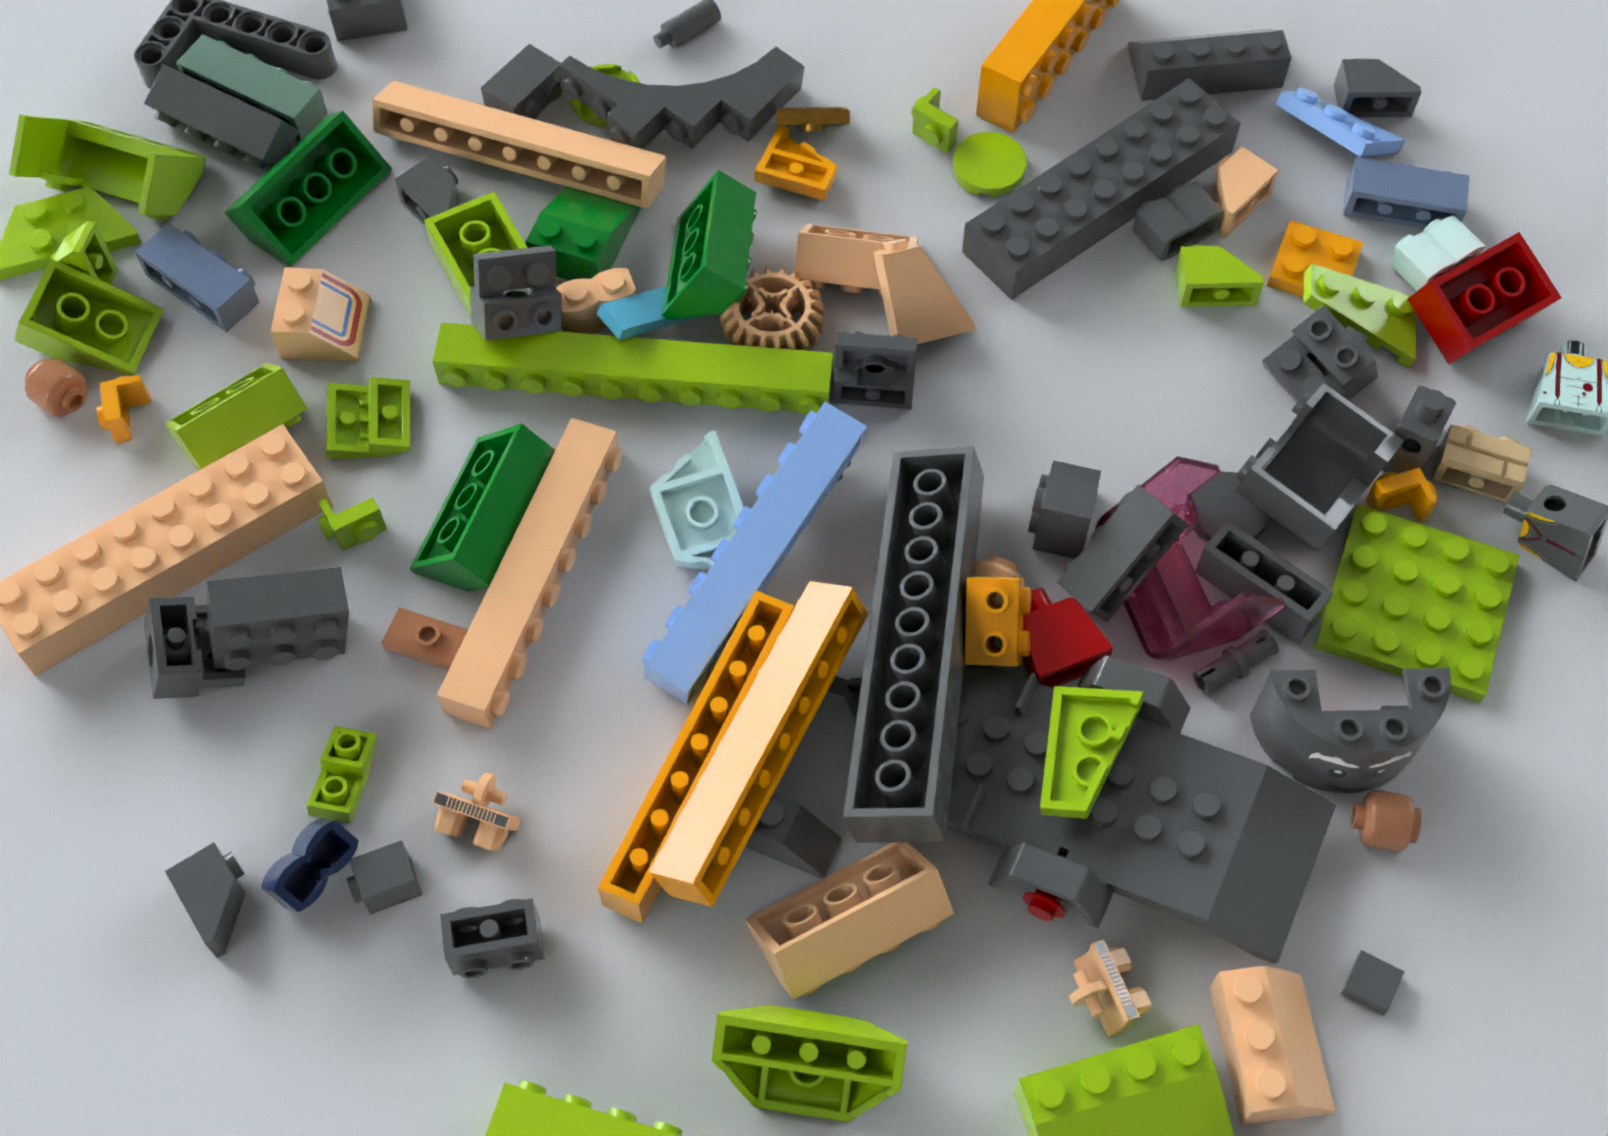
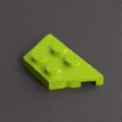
(41, 225)

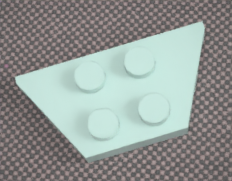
(697, 504)

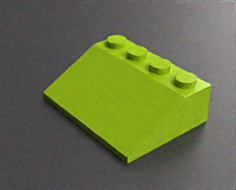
(1134, 1090)

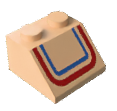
(319, 316)

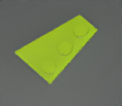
(1367, 307)

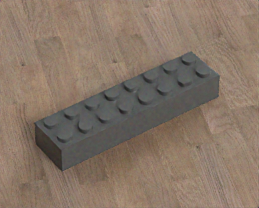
(1099, 188)

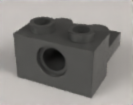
(515, 293)
(1332, 348)
(863, 353)
(173, 660)

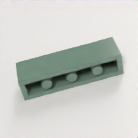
(255, 83)

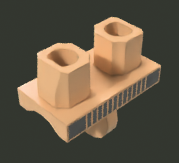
(493, 823)
(1103, 989)

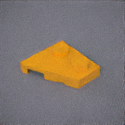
(795, 167)

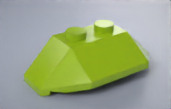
(808, 1060)

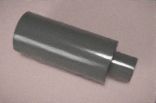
(688, 24)

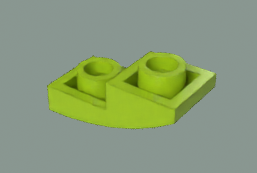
(343, 774)

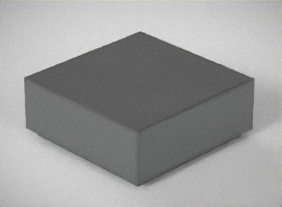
(1372, 982)

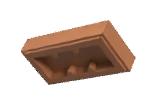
(423, 638)

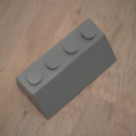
(1211, 61)

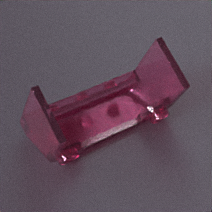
(1170, 602)

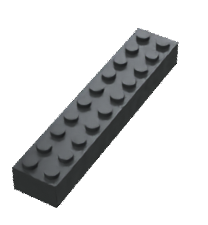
(915, 650)

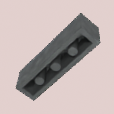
(220, 117)

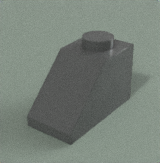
(1374, 89)
(428, 189)
(794, 837)
(210, 894)

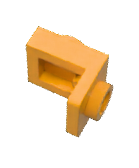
(116, 398)
(1405, 488)

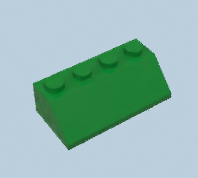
(309, 189)
(711, 250)
(483, 509)

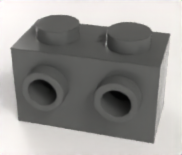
(492, 937)

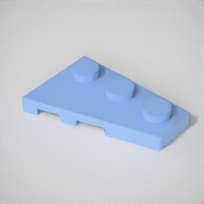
(1337, 124)

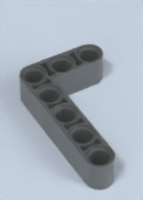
(246, 30)

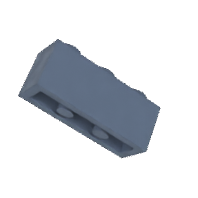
(1404, 193)
(198, 276)

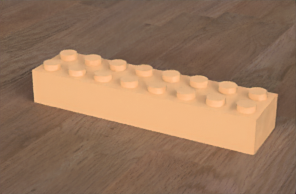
(158, 549)

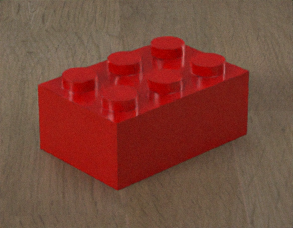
(1484, 297)

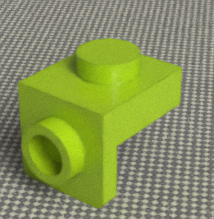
(932, 123)
(352, 526)

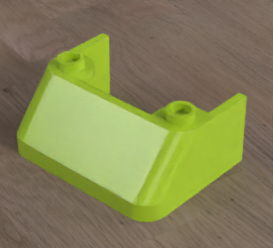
(107, 161)

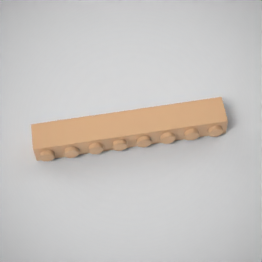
(519, 144)
(530, 574)

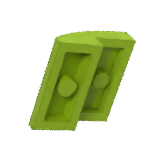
(368, 419)

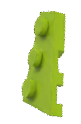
(1083, 745)

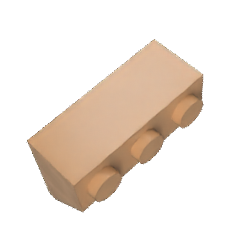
(841, 256)
(1270, 1045)

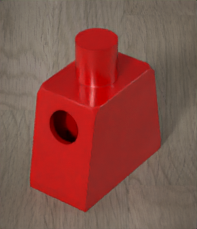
(1061, 640)

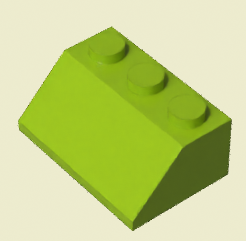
(237, 415)

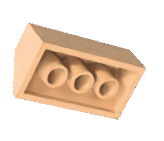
(850, 917)

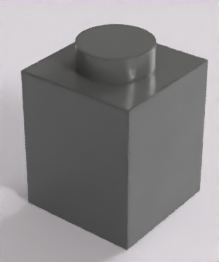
(383, 878)

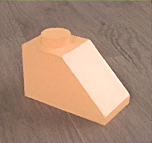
(1241, 187)

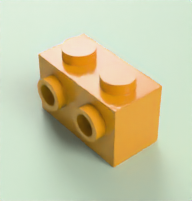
(988, 619)

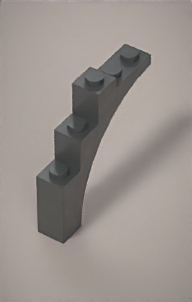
(690, 111)

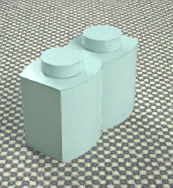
(1435, 251)

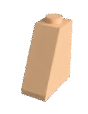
(917, 296)

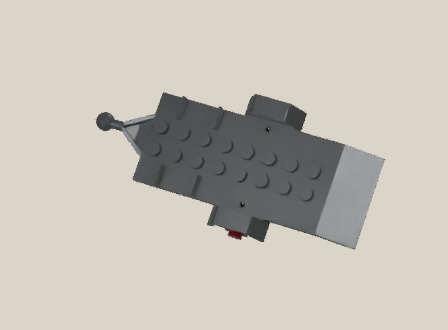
(1169, 829)

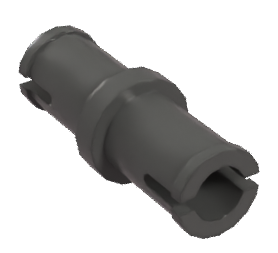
(1235, 662)

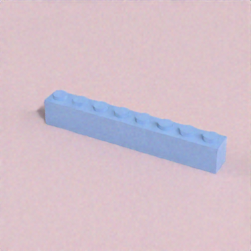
(753, 553)

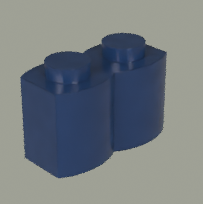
(316, 854)

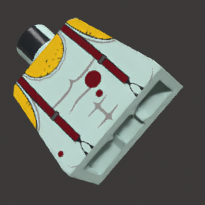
(1571, 392)

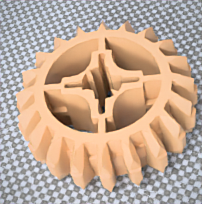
(773, 303)

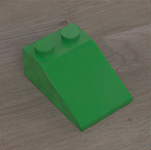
(583, 232)

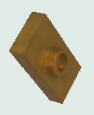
(812, 118)

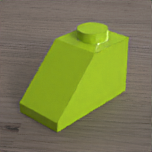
(87, 252)
(1215, 278)

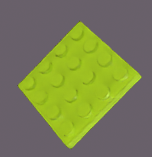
(1418, 600)

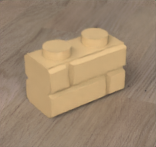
(1481, 462)

